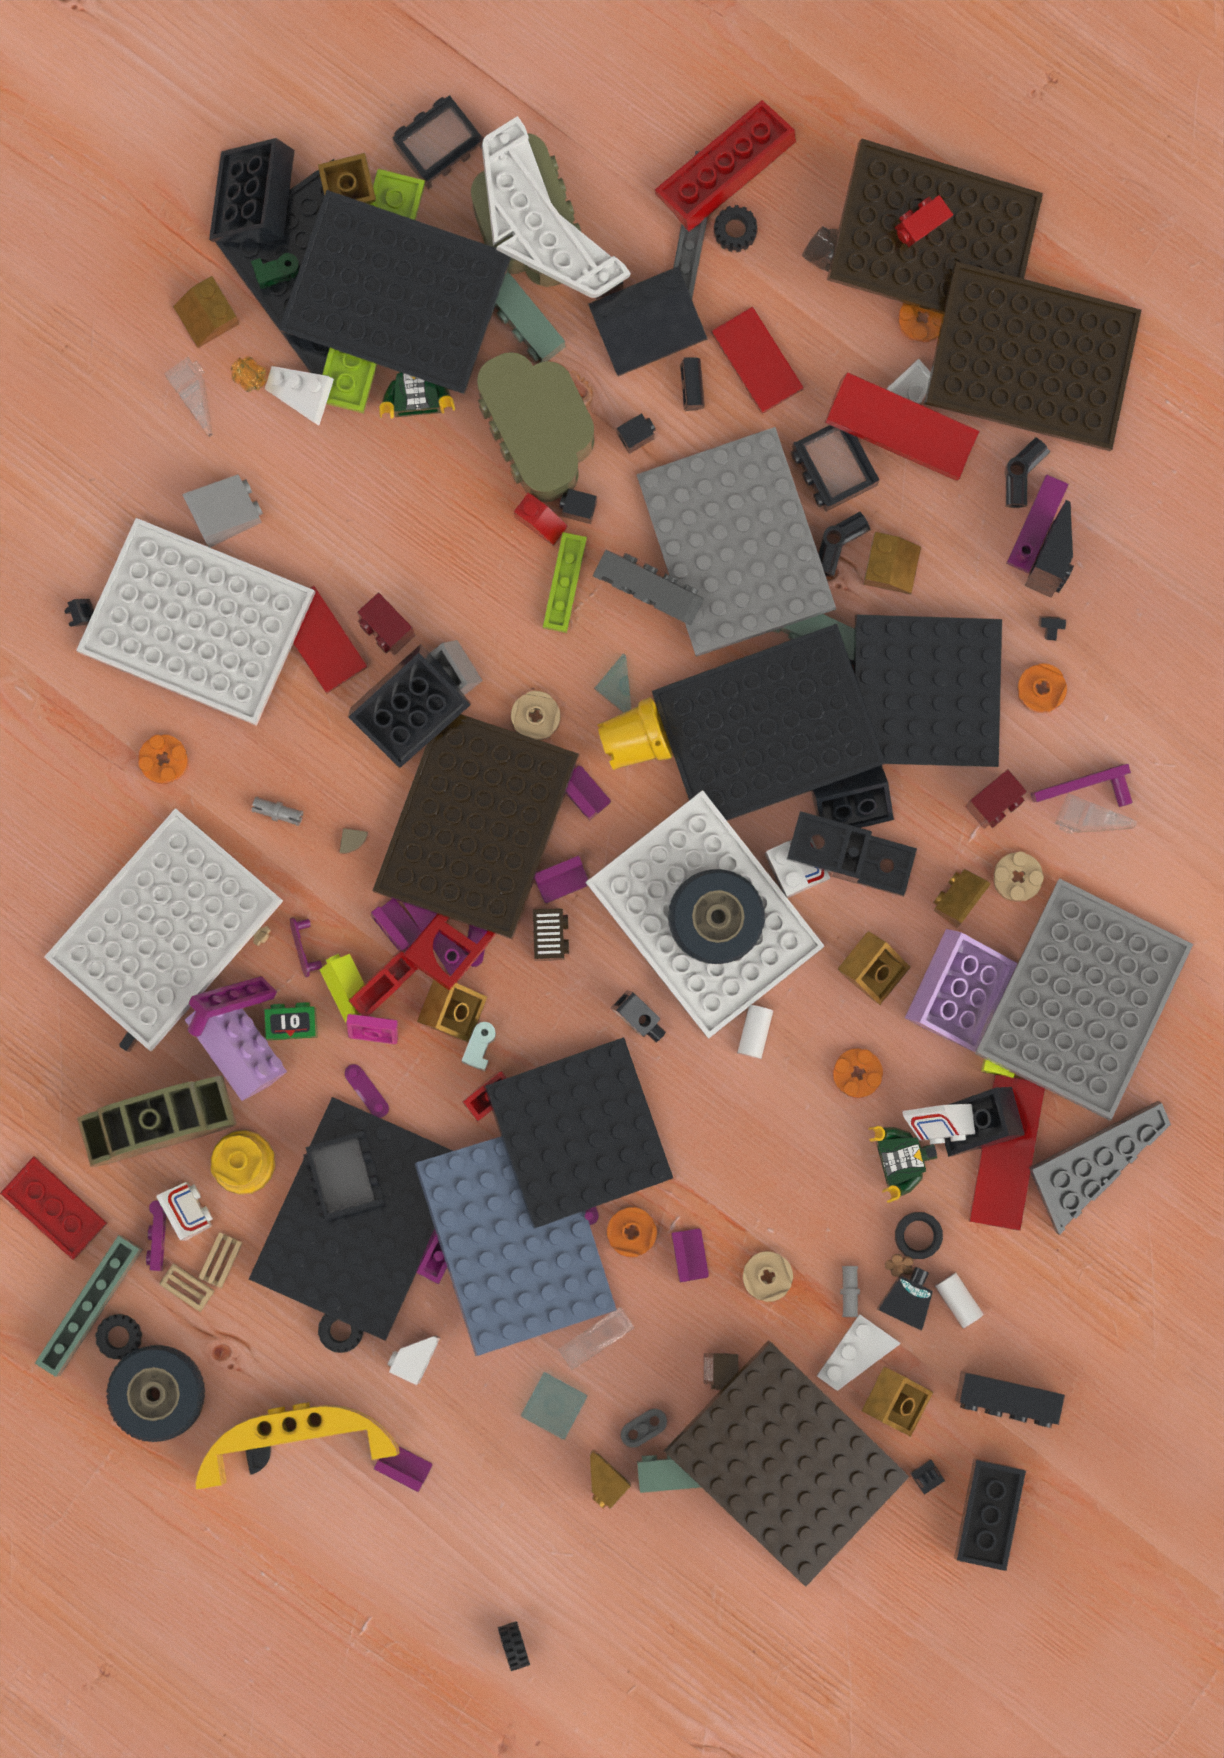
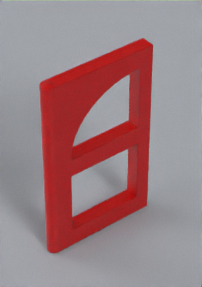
(422, 955)

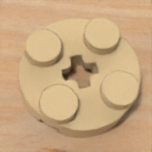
(528, 704)
(1032, 877)
(761, 1289)

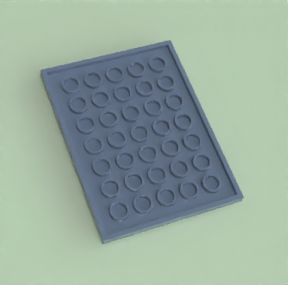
(503, 1271)

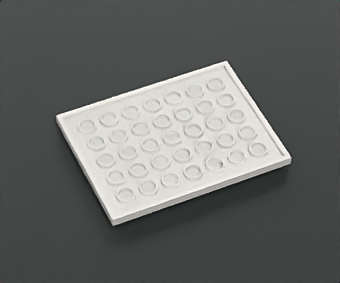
(196, 621)
(638, 896)
(163, 929)

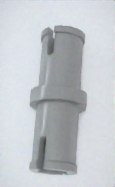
(277, 811)
(850, 1291)

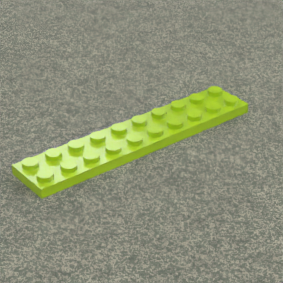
(351, 374)

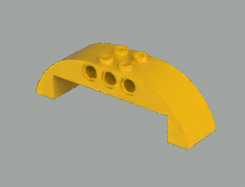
(250, 1435)

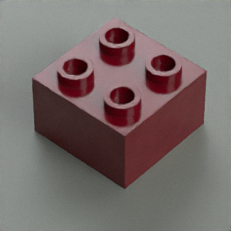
(386, 624)
(995, 799)

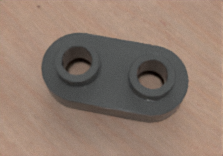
(644, 1428)

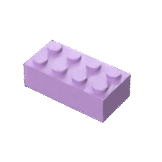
(240, 1052)

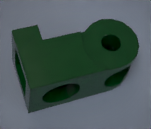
(276, 271)

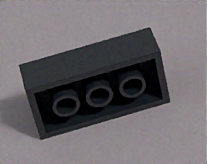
(1009, 1398)
(989, 1514)

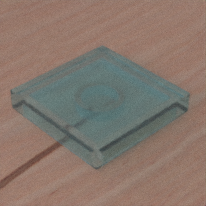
(554, 1405)

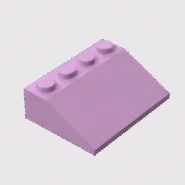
(961, 990)

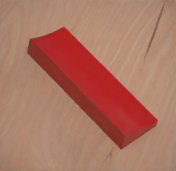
(726, 165)
(901, 426)
(1004, 1167)

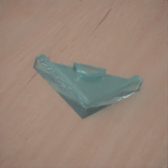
(615, 685)

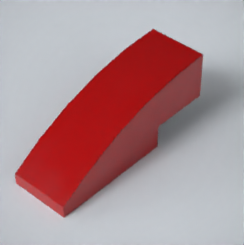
(382, 984)

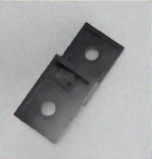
(851, 854)

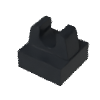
(80, 610)
(1052, 625)
(927, 1476)

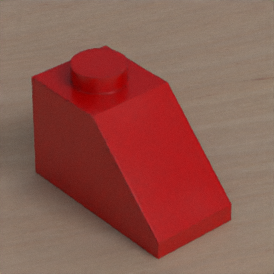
(540, 519)
(478, 1102)

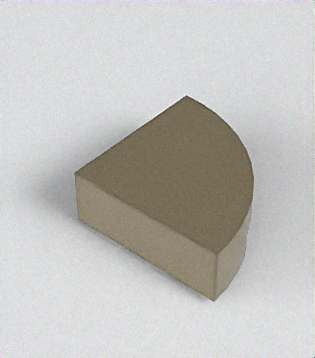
(352, 840)

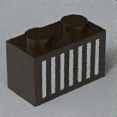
(549, 934)
(719, 1369)

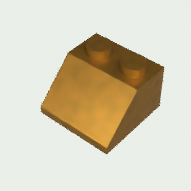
(348, 178)
(205, 312)
(892, 563)
(961, 897)
(874, 967)
(452, 1010)
(897, 1401)
(606, 1481)

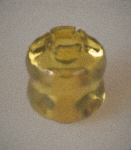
(248, 374)

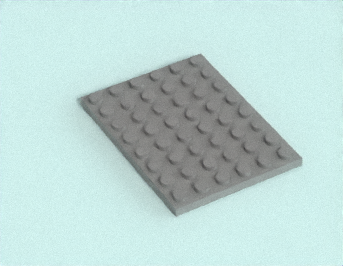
(739, 538)
(1084, 999)

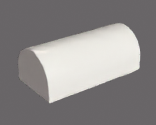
(755, 1031)
(959, 1300)

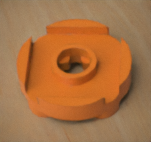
(919, 330)
(1054, 682)
(157, 746)
(852, 1086)
(624, 1219)

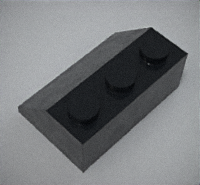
(856, 800)

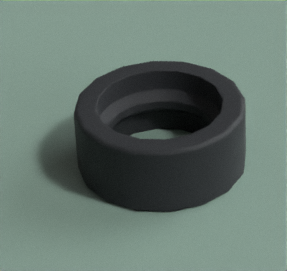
(937, 1235)

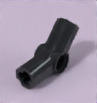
(1017, 484)
(847, 531)

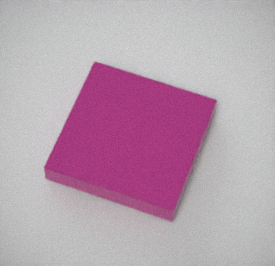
(372, 1029)

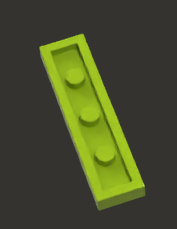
(564, 582)

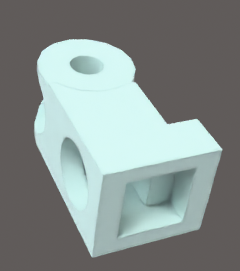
(482, 1036)

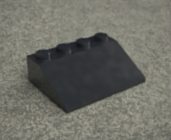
(252, 193)
(647, 321)
(1054, 559)
(409, 706)

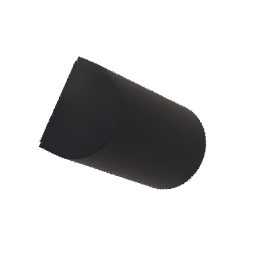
(692, 384)

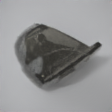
(821, 248)

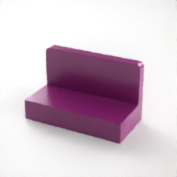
(586, 793)
(561, 879)
(396, 924)
(690, 1255)
(405, 1469)

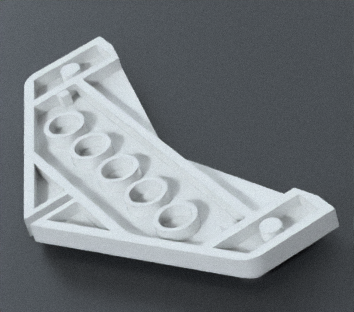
(540, 234)

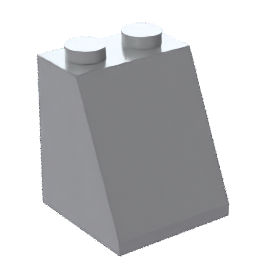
(223, 509)

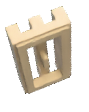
(211, 1279)
(204, 1299)

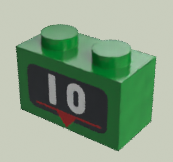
(290, 1023)

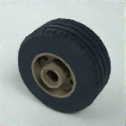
(740, 916)
(132, 1400)

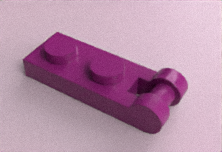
(157, 1234)

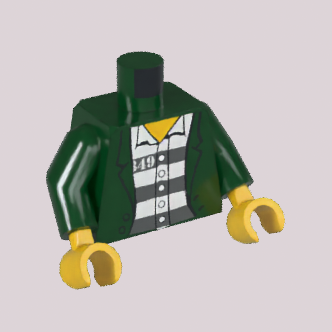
(414, 397)
(901, 1159)

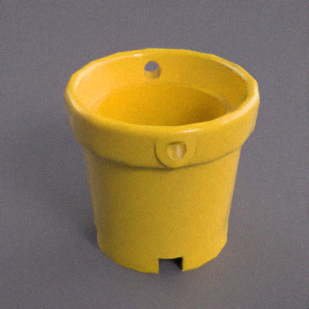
(635, 736)
(242, 1162)

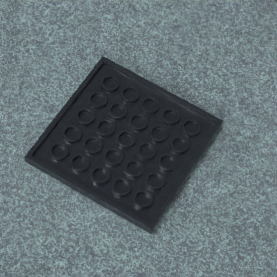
(931, 687)
(578, 1132)

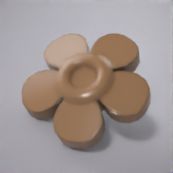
(899, 1265)

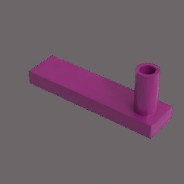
(1037, 523)
(1115, 774)
(447, 951)
(227, 1000)

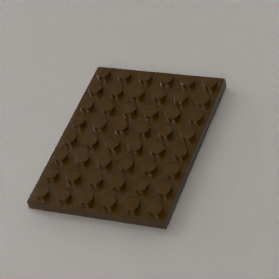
(988, 227)
(1032, 356)
(476, 824)
(786, 1463)

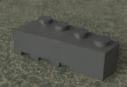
(648, 586)

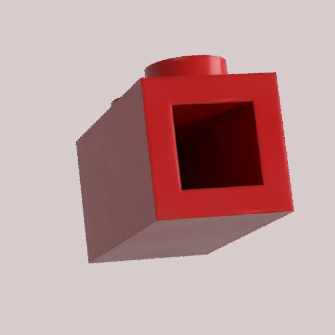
(926, 219)

